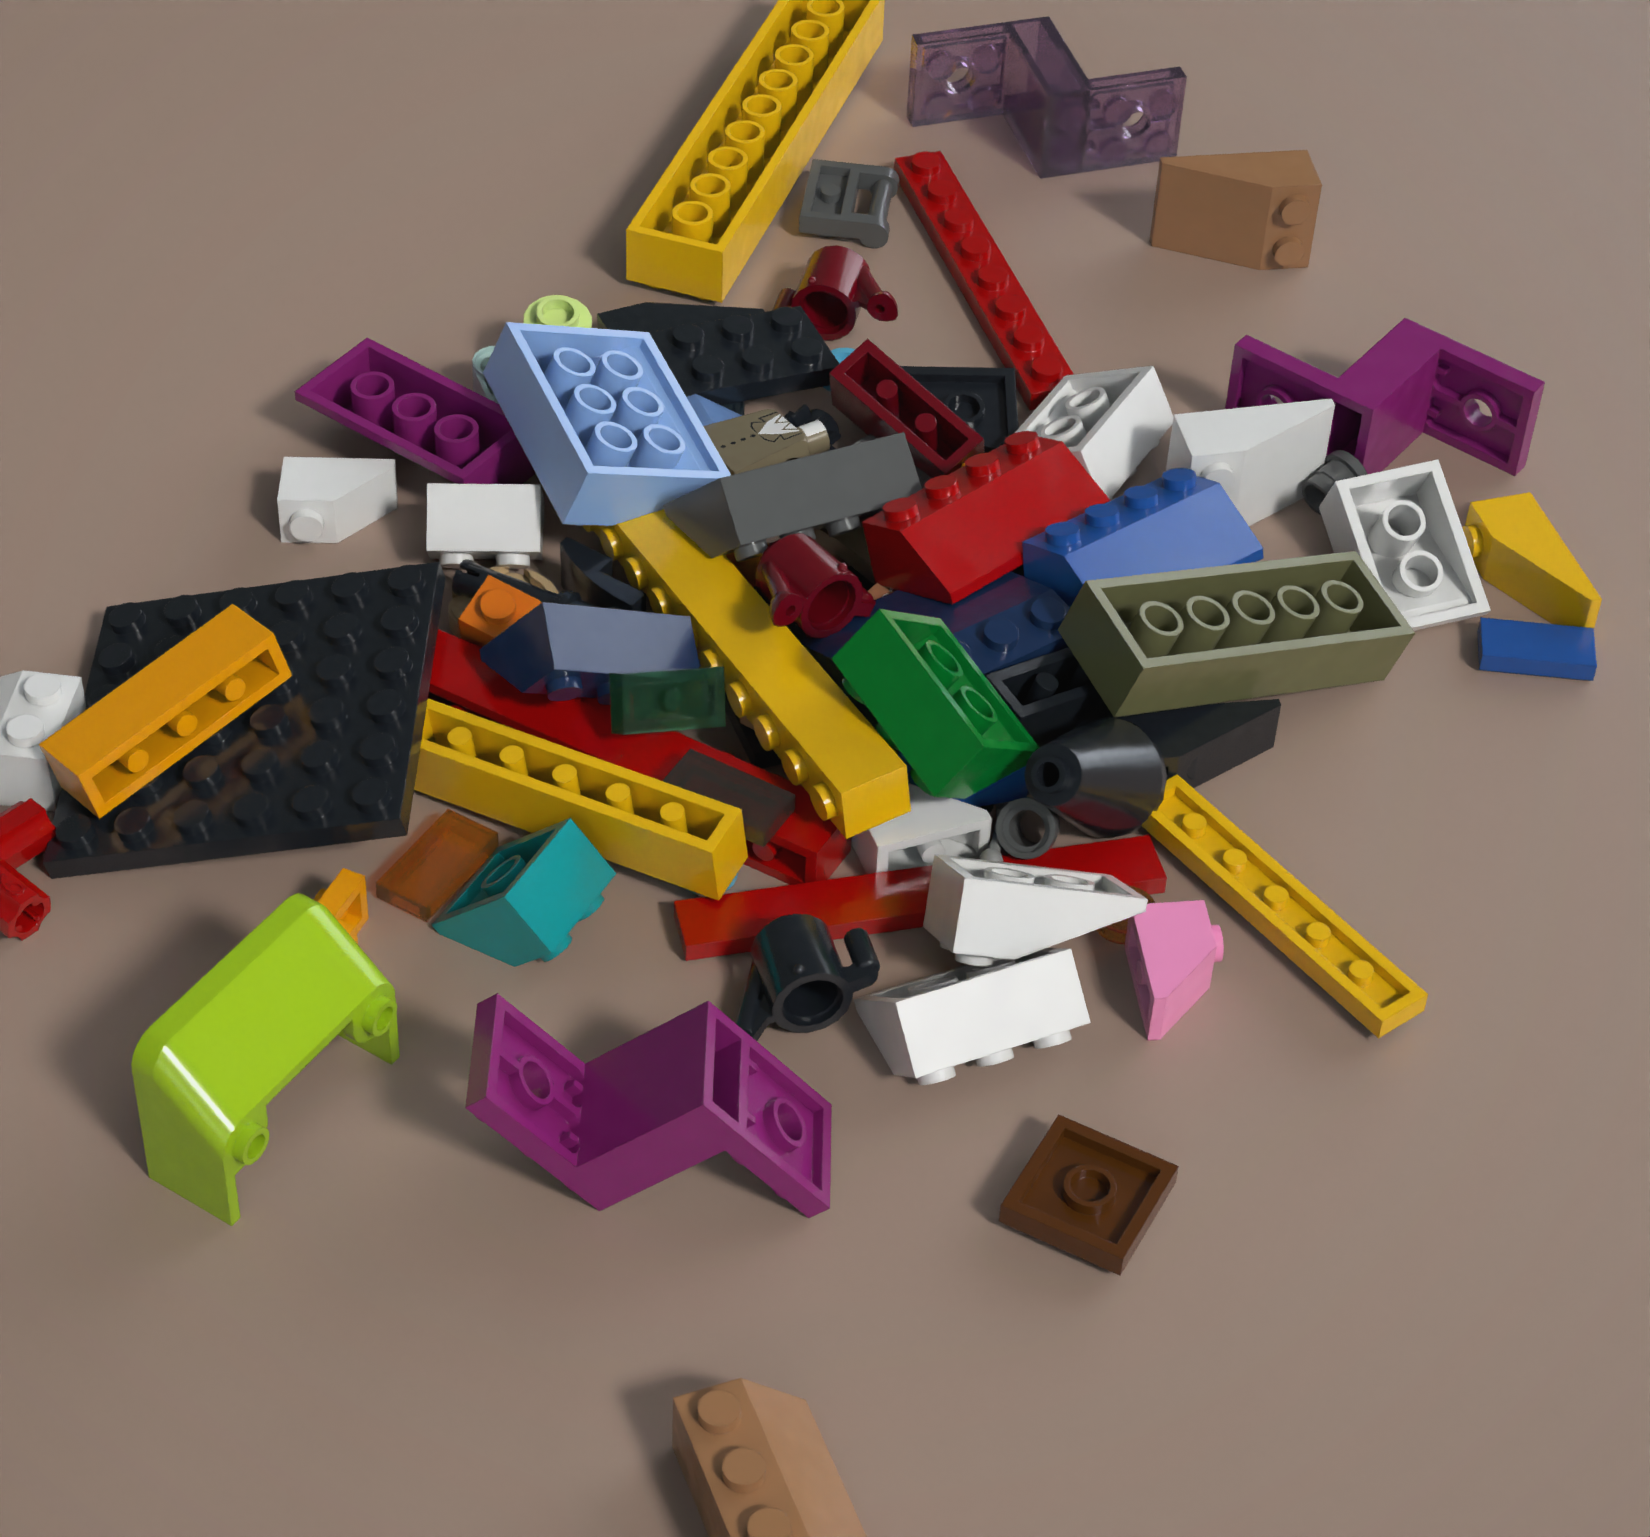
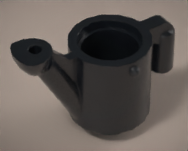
(800, 976)

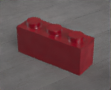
(890, 401)

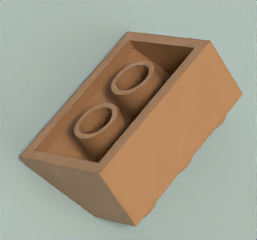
(759, 1464)

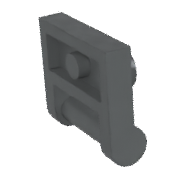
(832, 199)

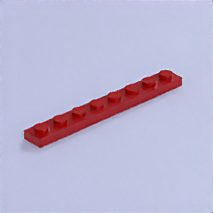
(982, 275)

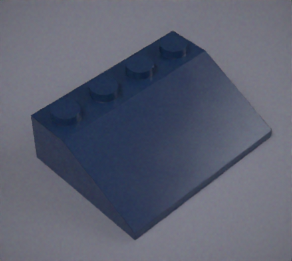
(995, 625)

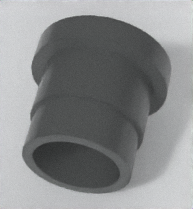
(1337, 466)
(1010, 834)

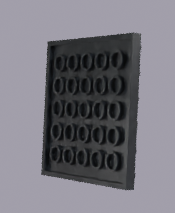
(306, 764)

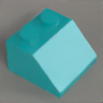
(529, 896)

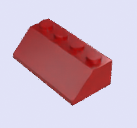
(973, 521)

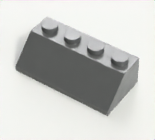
(796, 497)

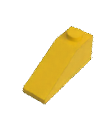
(1529, 561)

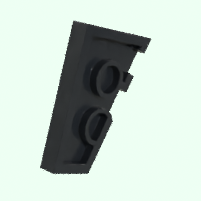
(976, 395)

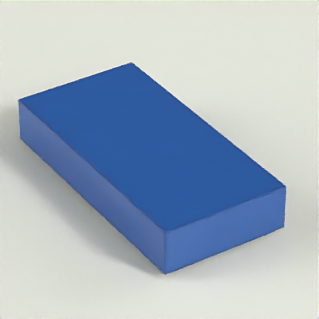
(1536, 649)

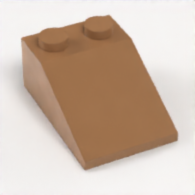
(1238, 207)

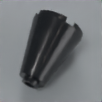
(1099, 777)

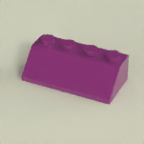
(419, 415)

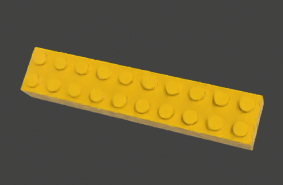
(751, 146)

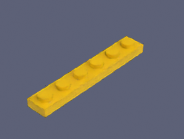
(1284, 910)

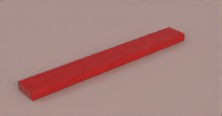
(882, 899)

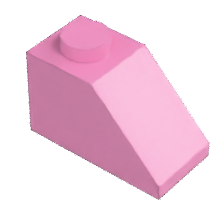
(1171, 960)

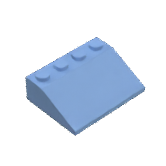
(600, 420)

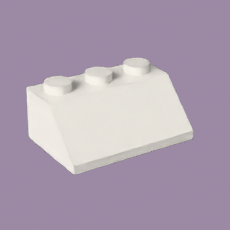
(1105, 421)
(975, 1014)

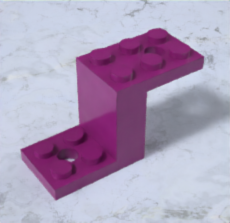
(1397, 391)
(650, 1106)

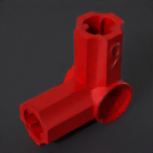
(23, 835)

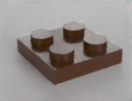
(1088, 1194)

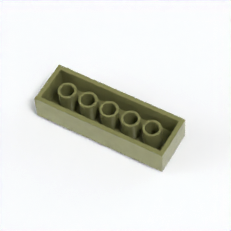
(1234, 632)

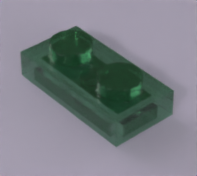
(667, 700)

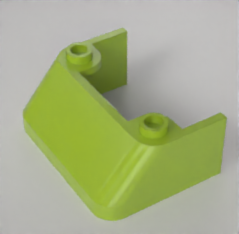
(243, 1037)

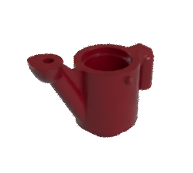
(835, 289)
(810, 587)

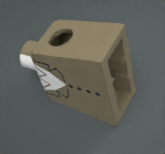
(765, 440)

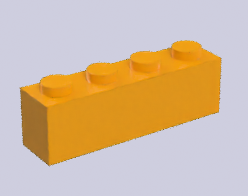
(166, 710)

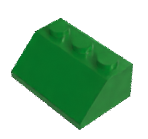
(933, 704)

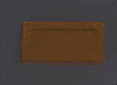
(437, 865)

